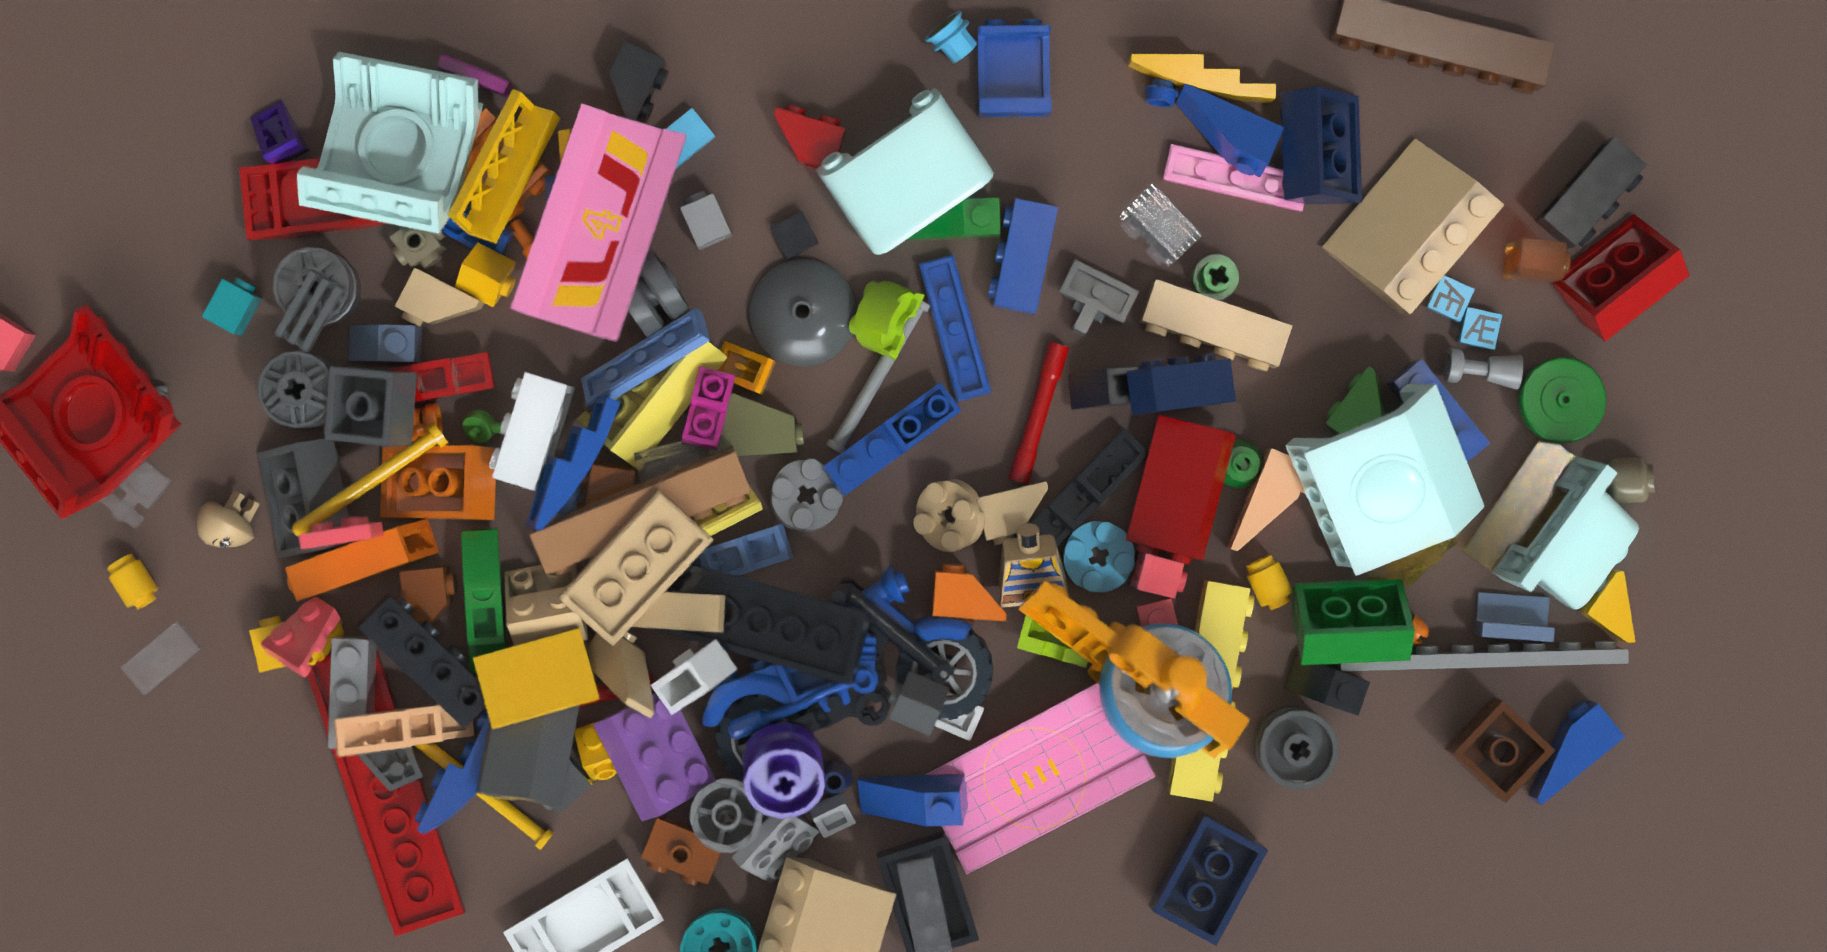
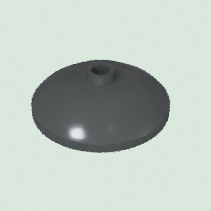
(808, 339)

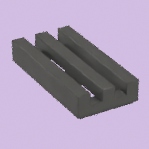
(294, 336)

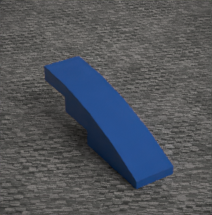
(563, 476)

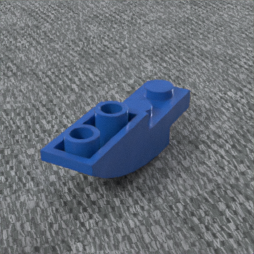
(891, 439)
(455, 785)

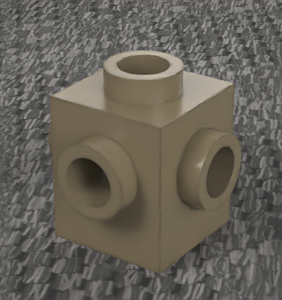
(422, 256)

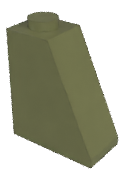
(758, 429)

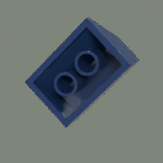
(1321, 146)

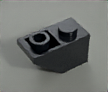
(635, 78)
(1099, 388)

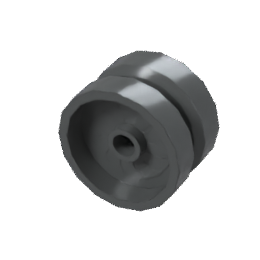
(655, 287)
(1316, 753)

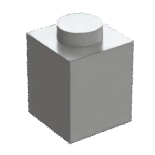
(705, 220)

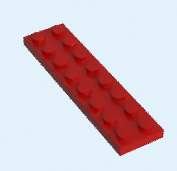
(406, 864)

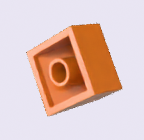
(962, 596)

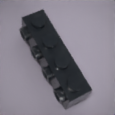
(424, 657)

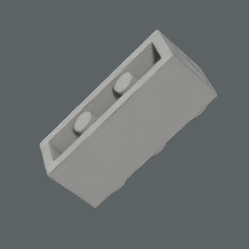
(351, 679)

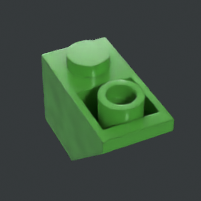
(1360, 405)

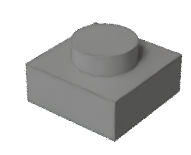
(832, 815)

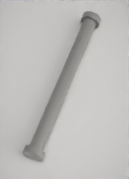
(869, 390)

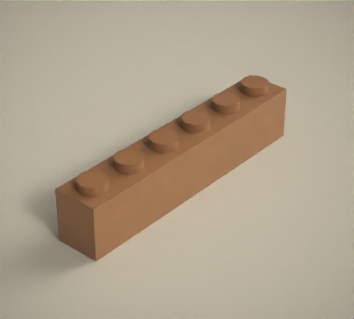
(589, 528)

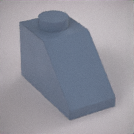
(385, 343)

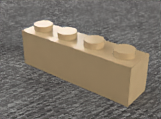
(1215, 324)

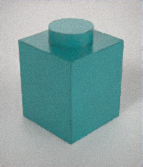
(232, 306)

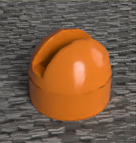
(1421, 629)

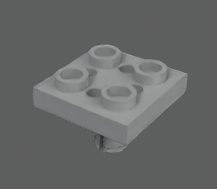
(774, 843)

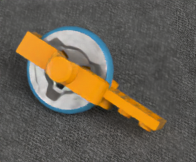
(1156, 682)

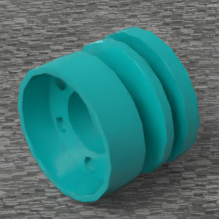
(722, 923)

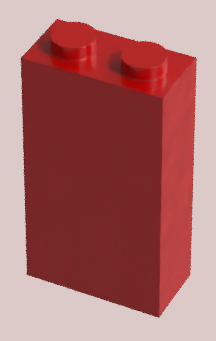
(1180, 489)

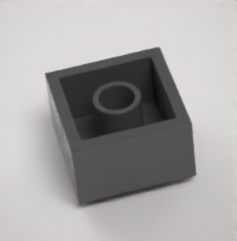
(370, 406)

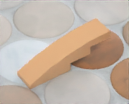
(396, 729)

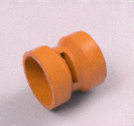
(424, 417)

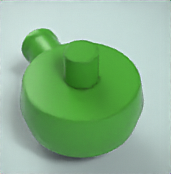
(480, 426)

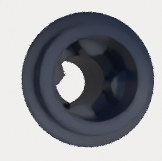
(842, 770)

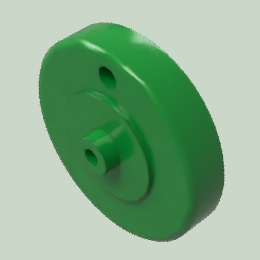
(1561, 400)

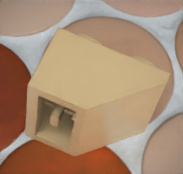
(534, 605)

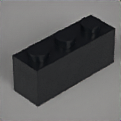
(1592, 193)

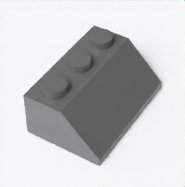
(296, 483)

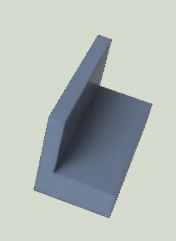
(1513, 617)

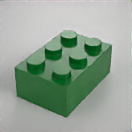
(1352, 621)

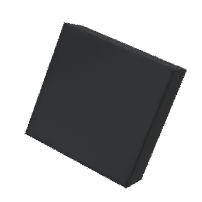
(794, 235)

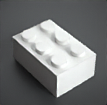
(531, 430)

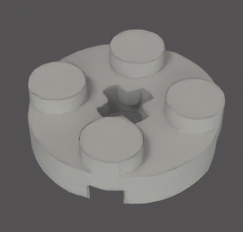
(802, 515)

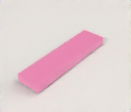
(1214, 174)

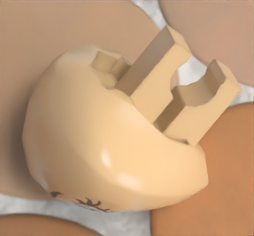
(228, 524)

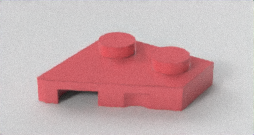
(302, 635)

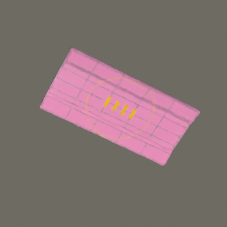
(1040, 778)

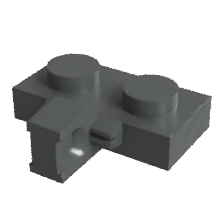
(1096, 296)

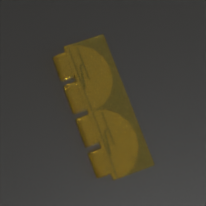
(1517, 510)

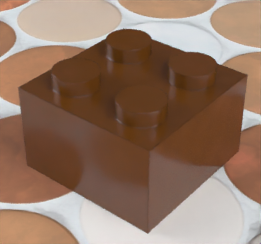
(1499, 749)

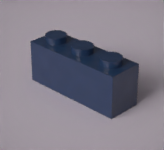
(1180, 384)

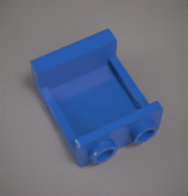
(1014, 69)

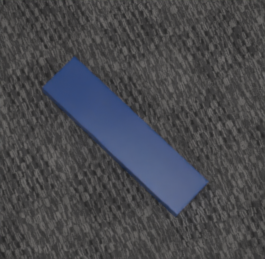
(955, 328)

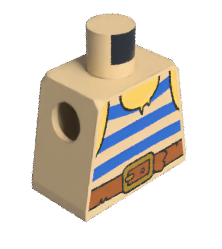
(1027, 564)

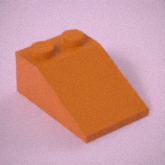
(441, 484)

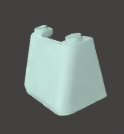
(907, 174)

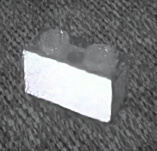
(1159, 226)

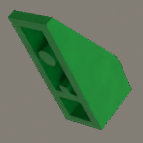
(965, 220)

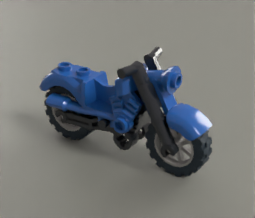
(781, 694)

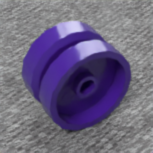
(783, 770)

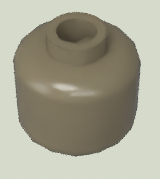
(1633, 480)

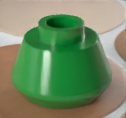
(1248, 472)

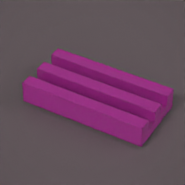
(485, 79)

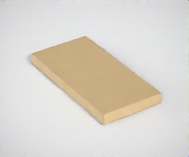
(635, 567)

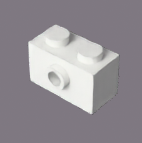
(693, 676)

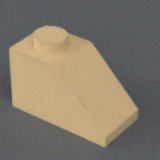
(433, 300)
(1009, 510)

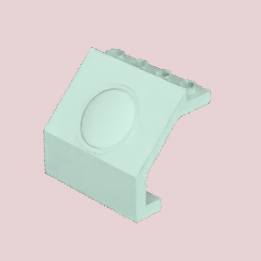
(394, 143)
(1389, 483)

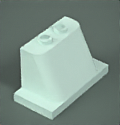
(1577, 542)

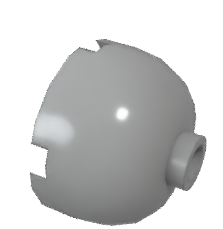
(719, 800)

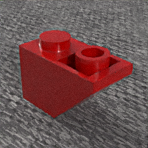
(809, 138)

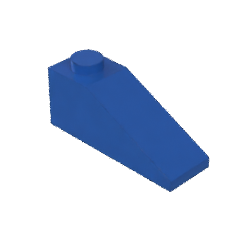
(1235, 133)
(1578, 744)
(915, 798)

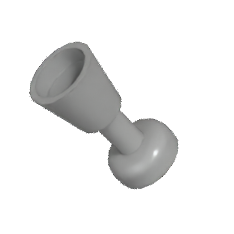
(1496, 369)

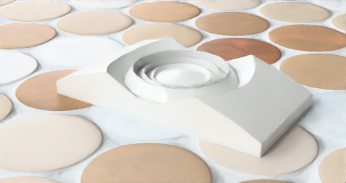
(591, 917)

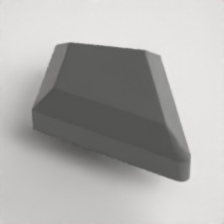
(393, 766)

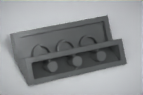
(529, 758)

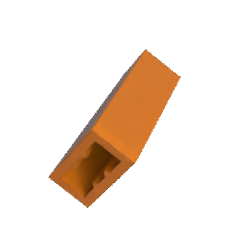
(361, 560)

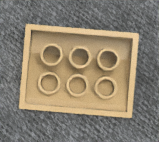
(1412, 227)
(825, 911)

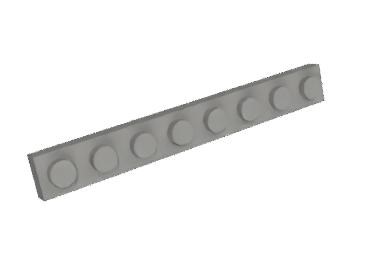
(1500, 656)

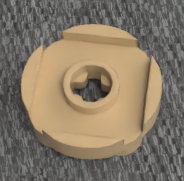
(931, 519)

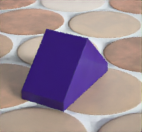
(278, 134)

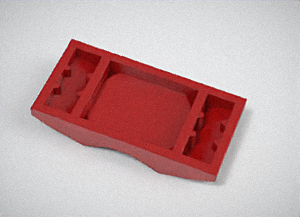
(274, 209)

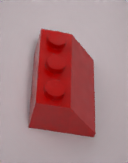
(1621, 277)

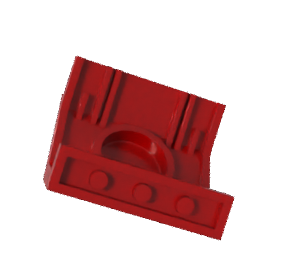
(84, 418)

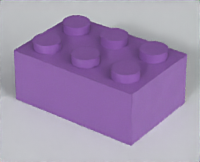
(654, 757)

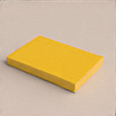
(536, 678)

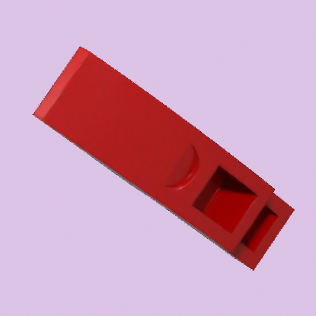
(451, 376)

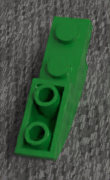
(482, 592)

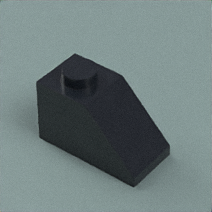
(1327, 686)

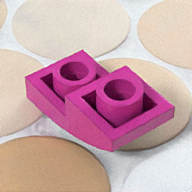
(708, 408)

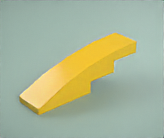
(1190, 70)

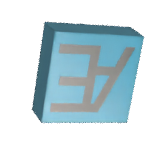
(1450, 298)
(1479, 328)

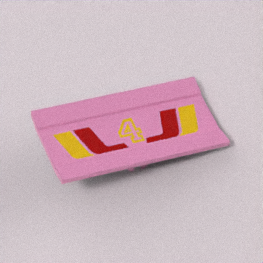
(598, 223)

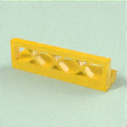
(506, 171)

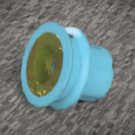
(952, 37)

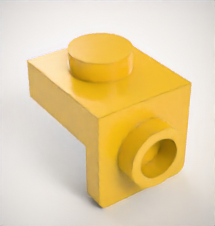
(593, 754)

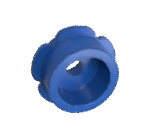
(1161, 93)

